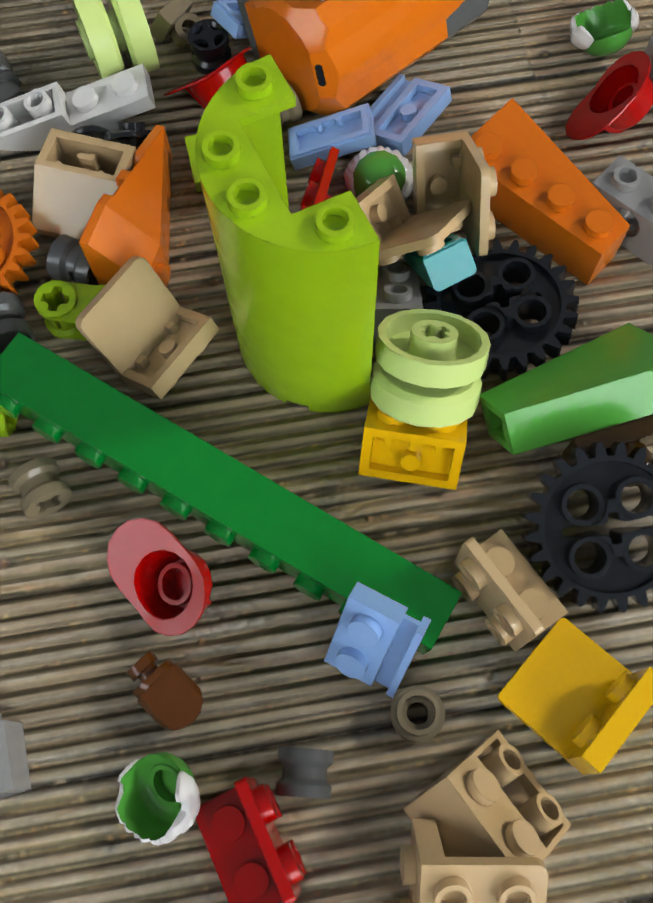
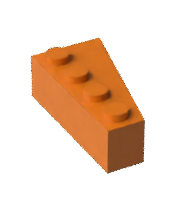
(547, 195)

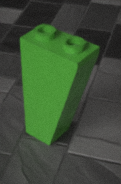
(574, 393)

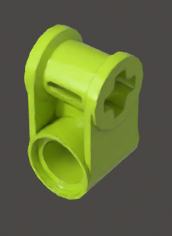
(56, 309)

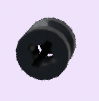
(209, 45)

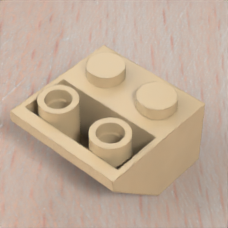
(72, 178)
(491, 806)

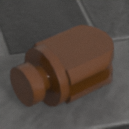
(166, 692)

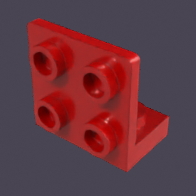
(248, 846)

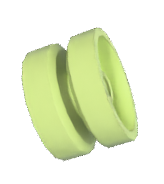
(113, 31)
(429, 367)

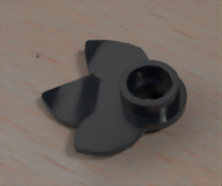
(129, 133)

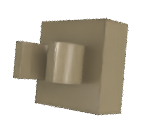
(172, 19)

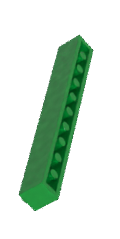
(212, 487)

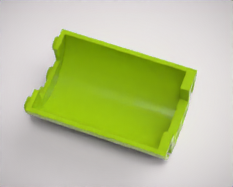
(296, 280)

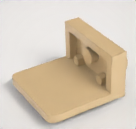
(454, 170)
(405, 233)
(144, 329)
(466, 879)

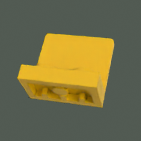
(411, 452)
(578, 697)

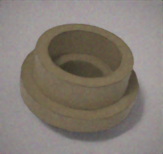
(433, 706)

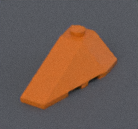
(136, 215)

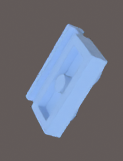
(407, 111)
(375, 639)

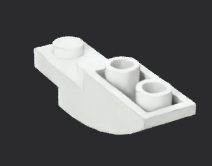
(105, 103)

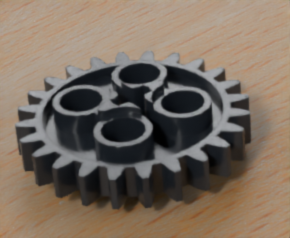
(504, 306)
(603, 480)

